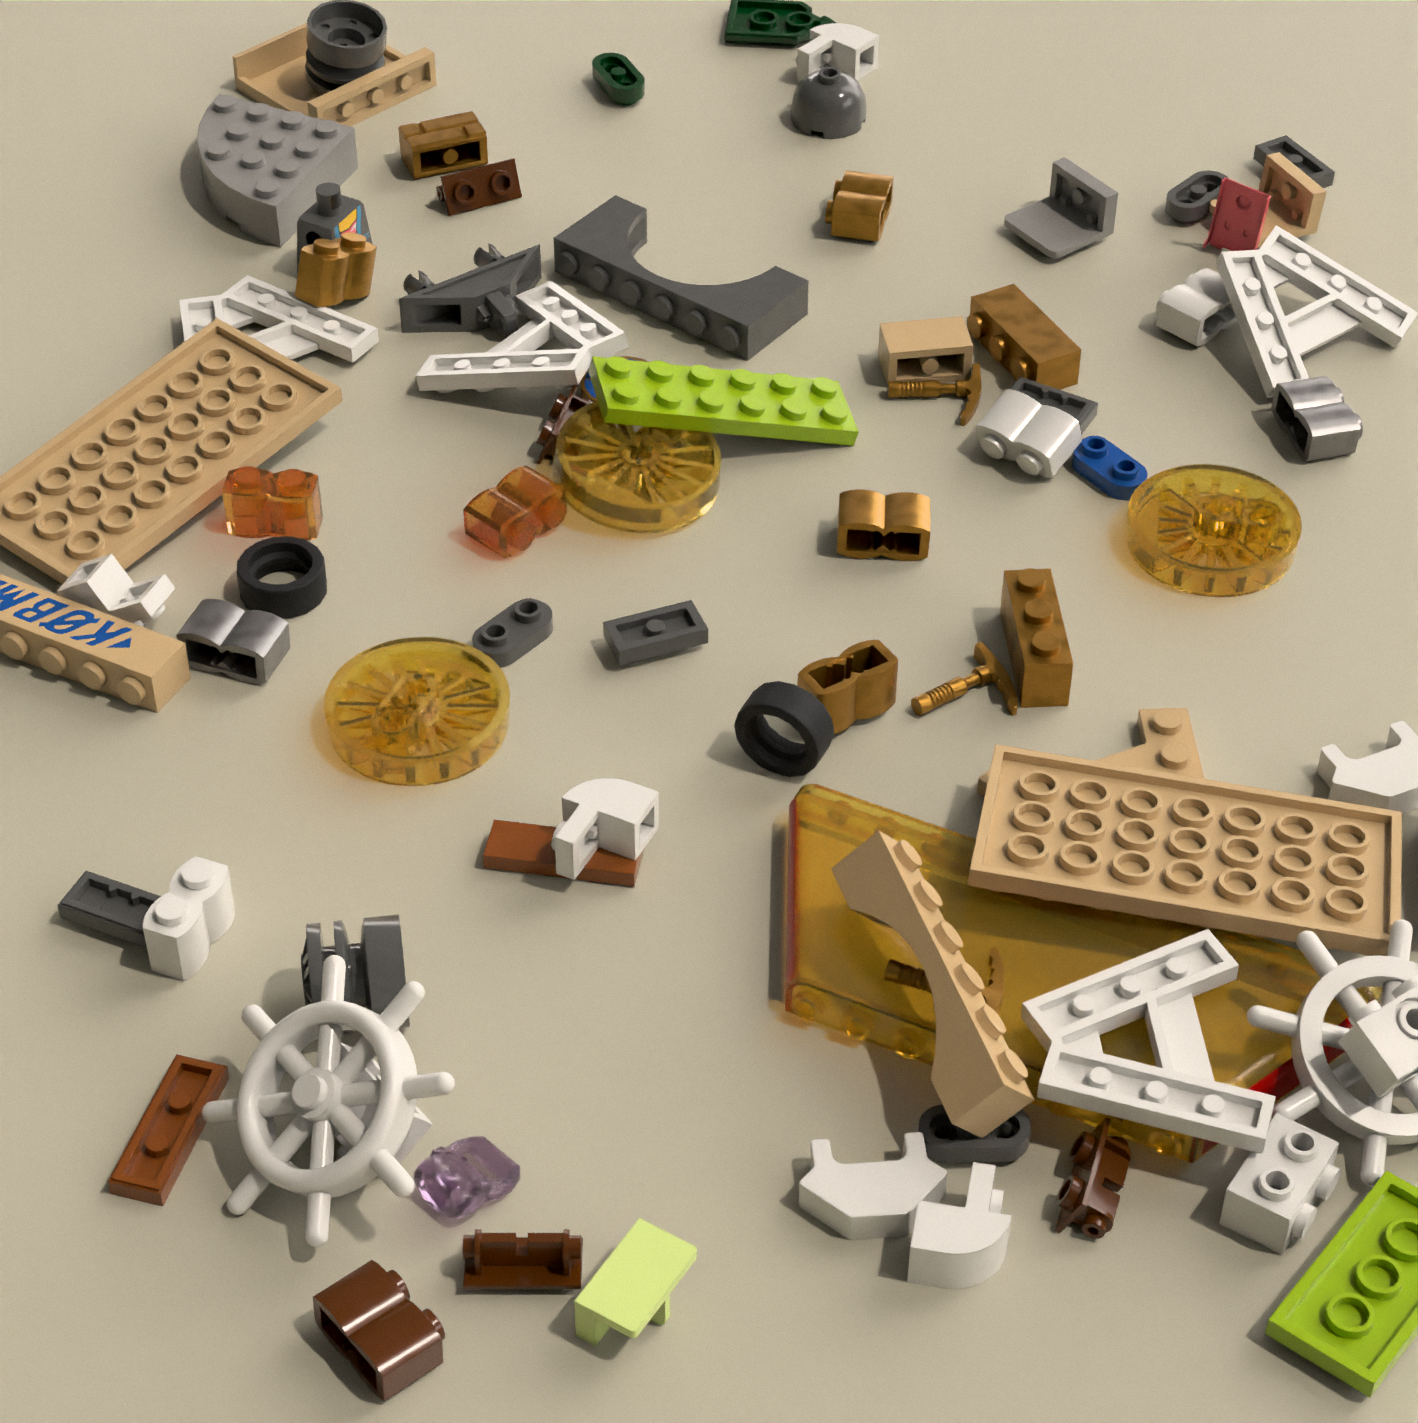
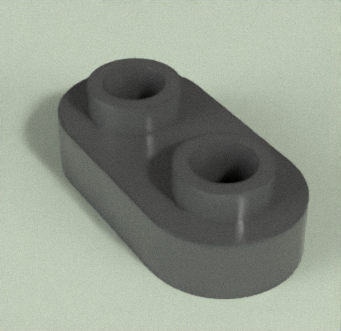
(1193, 196)
(514, 631)
(967, 1147)

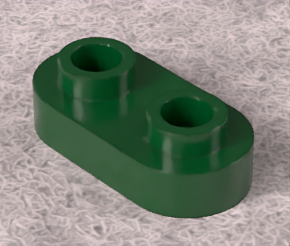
(618, 78)

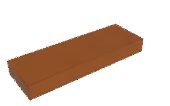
(529, 850)
(168, 1130)

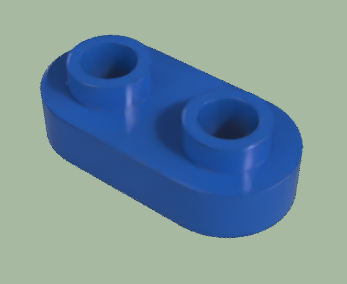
(1108, 467)

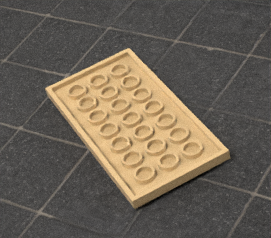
(157, 451)
(1189, 850)

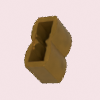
(860, 205)
(335, 270)
(883, 525)
(854, 684)

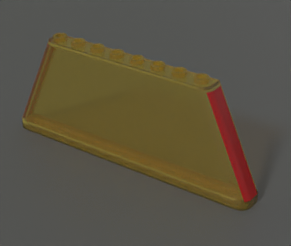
(841, 960)

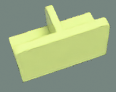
(633, 1284)

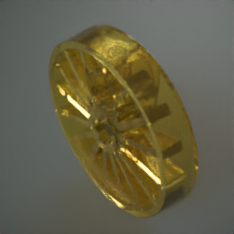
(614, 467)
(1241, 522)
(440, 695)

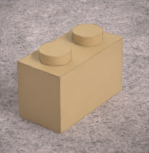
(925, 350)

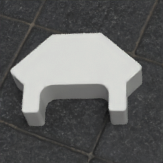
(1377, 780)
(871, 1197)

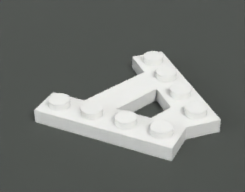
(1341, 305)
(292, 323)
(515, 360)
(1181, 1087)

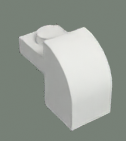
(839, 46)
(109, 589)
(607, 816)
(959, 1244)

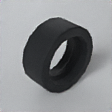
(276, 555)
(798, 709)

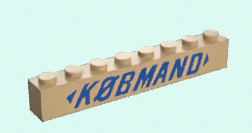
(90, 646)

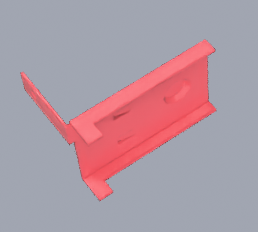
(1237, 217)

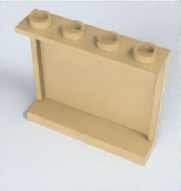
(276, 76)

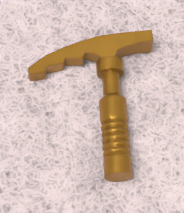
(934, 388)
(989, 671)
(916, 978)

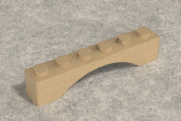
(972, 1065)

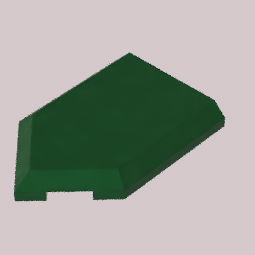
(771, 22)

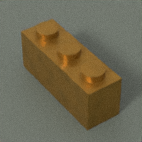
(1023, 338)
(1036, 638)

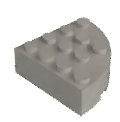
(267, 162)

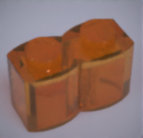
(272, 503)
(515, 511)

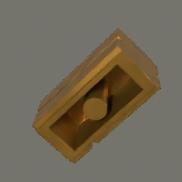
(443, 145)

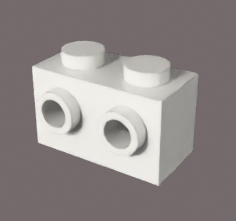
(1277, 1189)

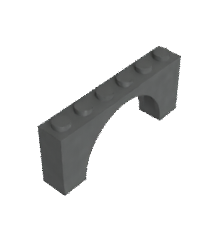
(731, 316)

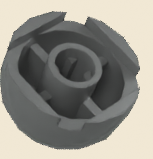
(829, 104)

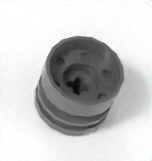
(343, 43)
(372, 967)

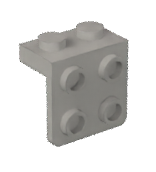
(1071, 217)

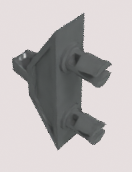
(474, 298)

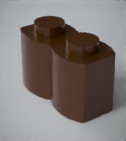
(379, 1329)

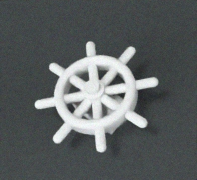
(1379, 1045)
(342, 1098)

